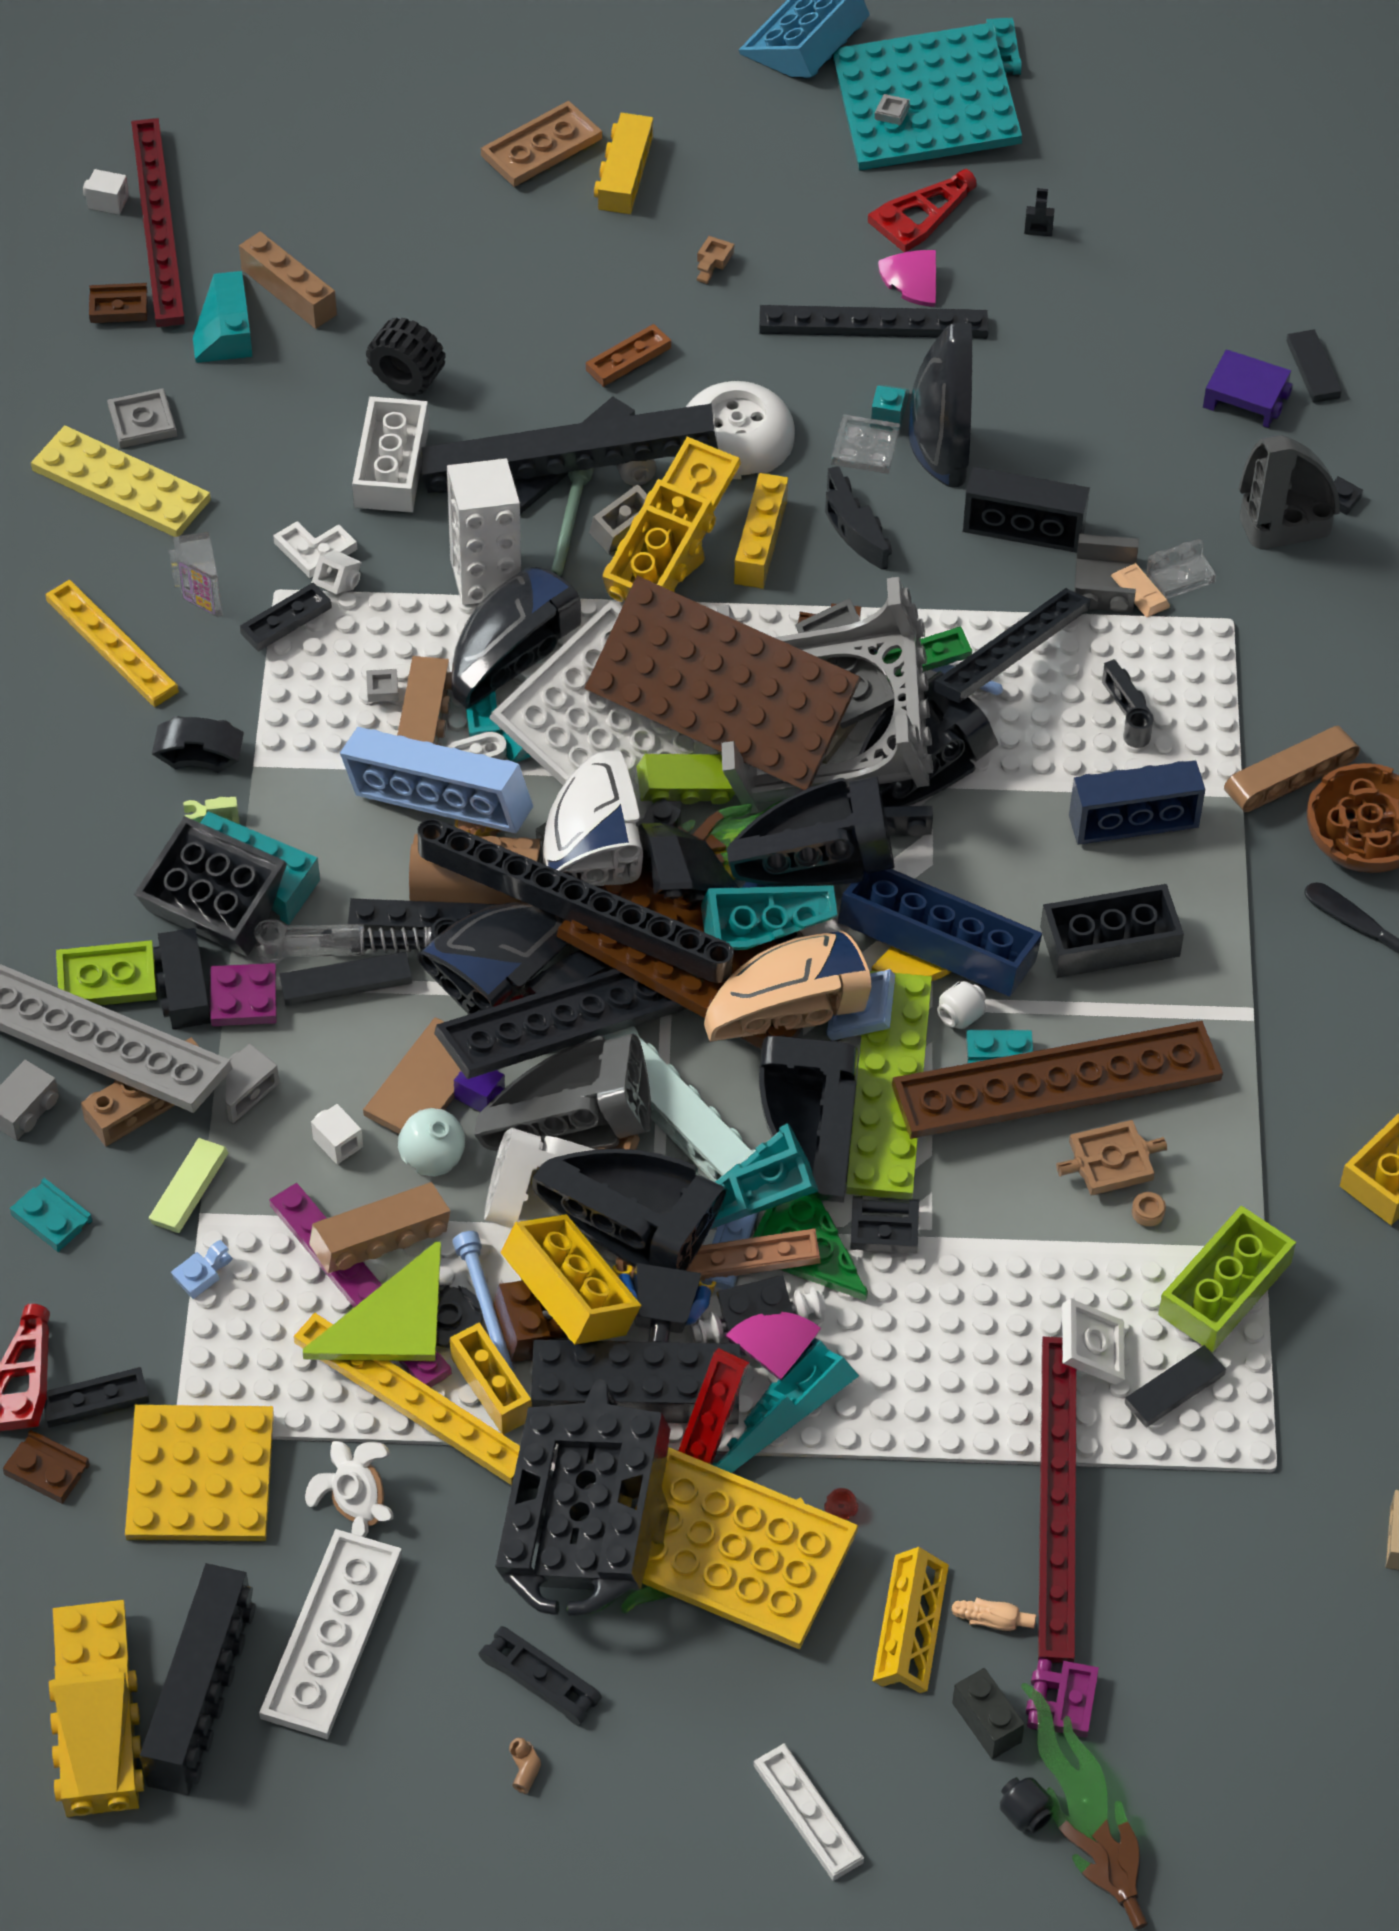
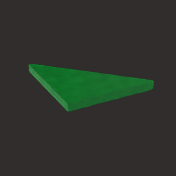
(836, 1265)

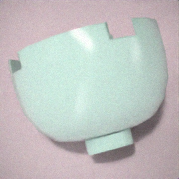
(432, 1142)

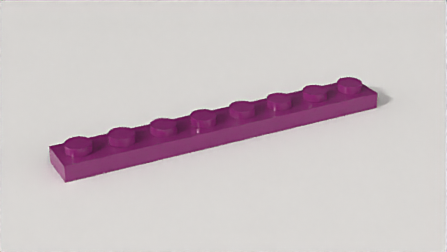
(355, 1283)

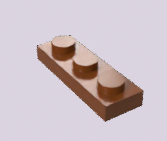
(628, 355)

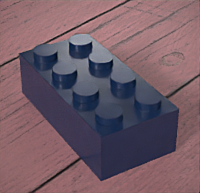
(1136, 802)

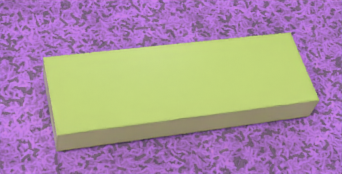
(188, 1185)

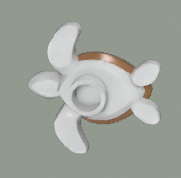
(354, 1486)

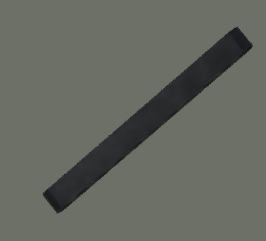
(575, 900)

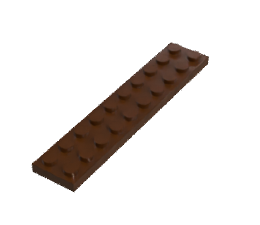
(1056, 1079)

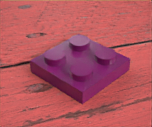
(243, 994)

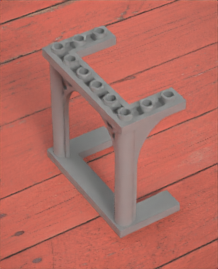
(889, 628)

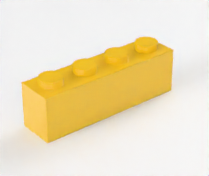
(624, 163)
(761, 530)

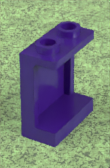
(1249, 385)

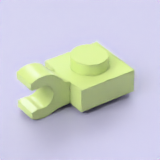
(221, 806)

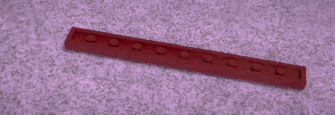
(157, 223)
(1057, 1505)

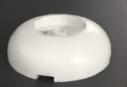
(754, 424)

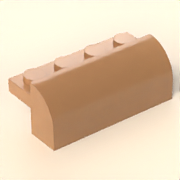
(439, 884)

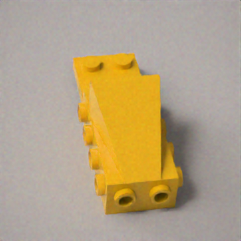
(670, 527)
(94, 1711)

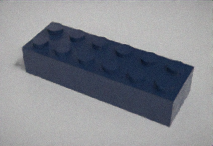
(941, 929)

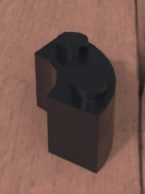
(198, 743)

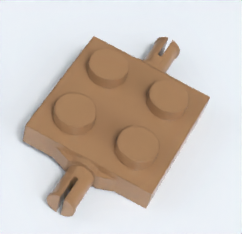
(1111, 1157)

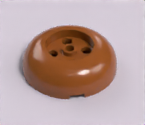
(1373, 798)

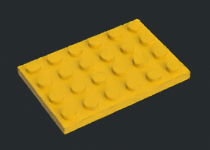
(745, 1550)

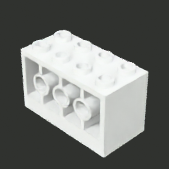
(483, 527)

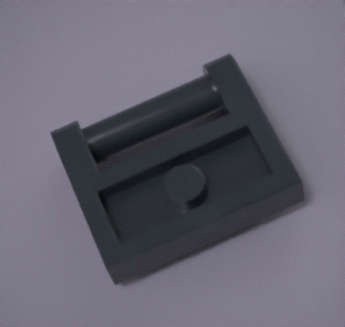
(884, 1232)

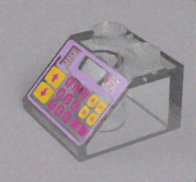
(196, 571)

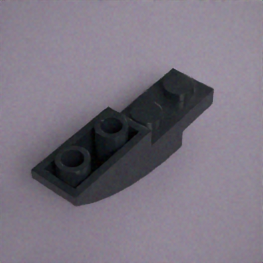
(855, 523)

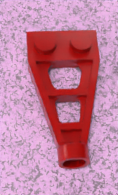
(901, 229)
(26, 1408)

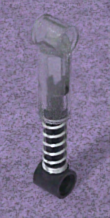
(337, 939)

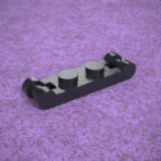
(540, 1674)

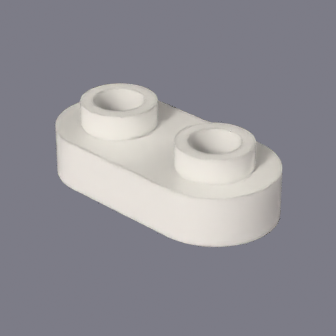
(482, 744)

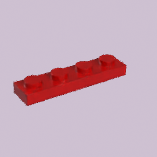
(713, 1406)

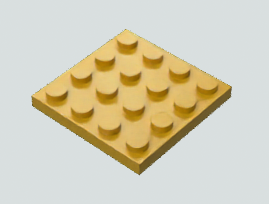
(200, 1473)

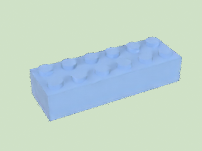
(437, 779)

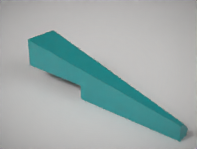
(766, 1178)
(805, 1387)

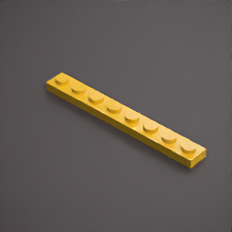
(423, 1406)

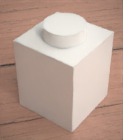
(106, 191)
(336, 1133)

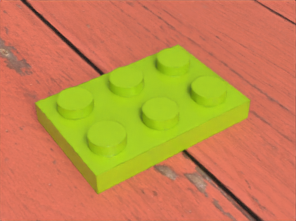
(108, 972)

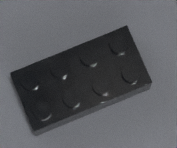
(1025, 509)
(1111, 930)

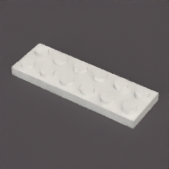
(330, 1634)

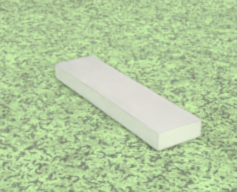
(808, 1812)

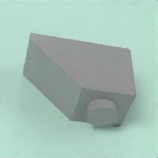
(248, 1081)

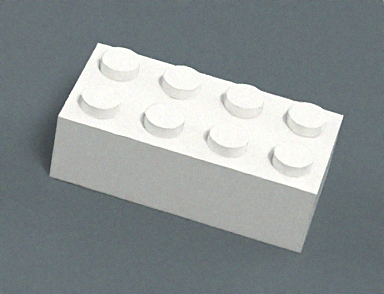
(390, 454)

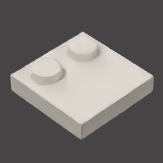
(1093, 1341)

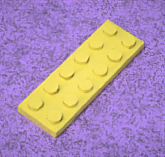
(121, 481)

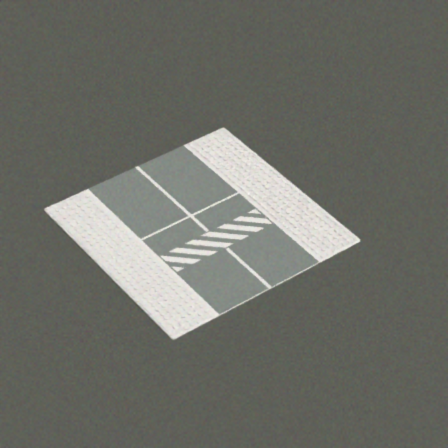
(1002, 1239)

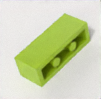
(683, 778)

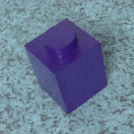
(479, 1090)

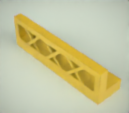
(904, 1614)

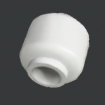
(961, 1005)

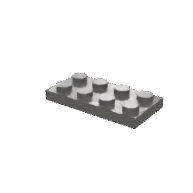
(874, 689)

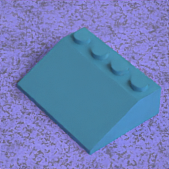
(804, 34)

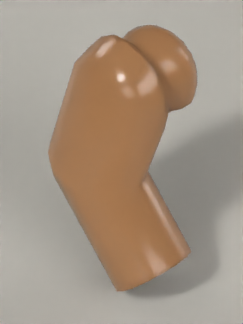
(527, 1763)

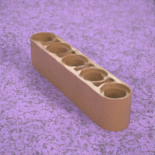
(1291, 768)

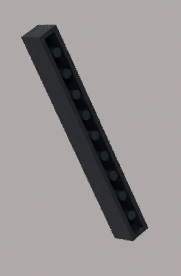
(577, 445)

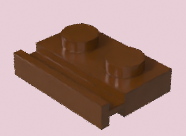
(118, 302)
(46, 1466)

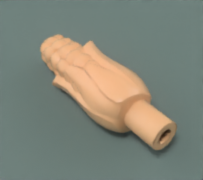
(993, 1614)

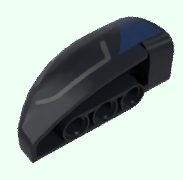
(943, 406)
(512, 632)

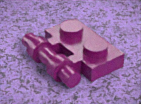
(1074, 1696)

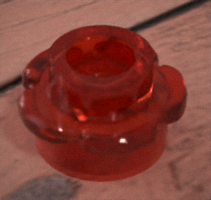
(845, 1497)

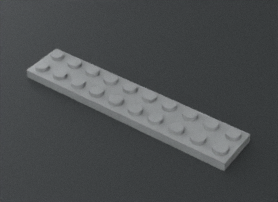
(108, 1041)

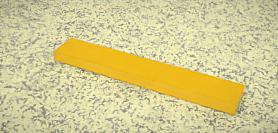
(112, 643)

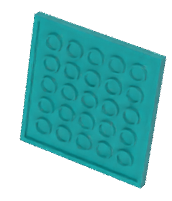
(953, 90)

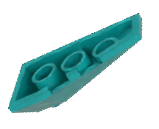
(224, 321)
(764, 913)

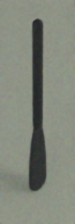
(1348, 912)

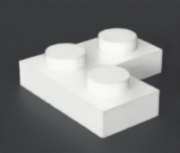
(305, 549)

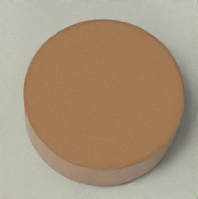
(1148, 1209)

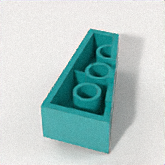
(299, 875)

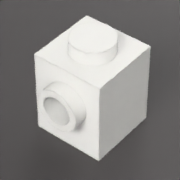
(337, 572)

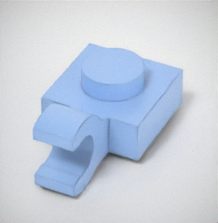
(200, 1273)

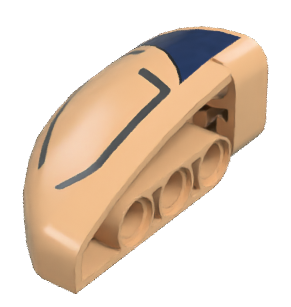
(791, 987)

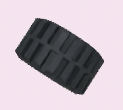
(405, 356)

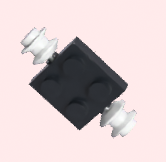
(751, 1299)

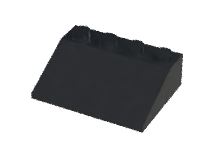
(212, 885)

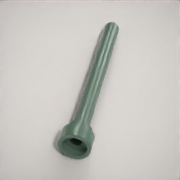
(578, 479)

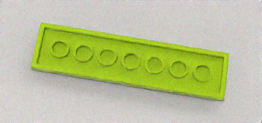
(880, 1148)

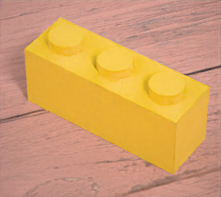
(490, 1378)

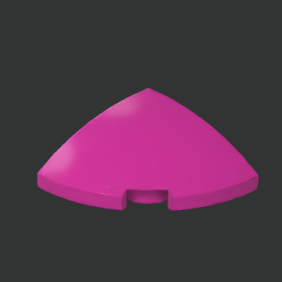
(912, 275)
(774, 1339)

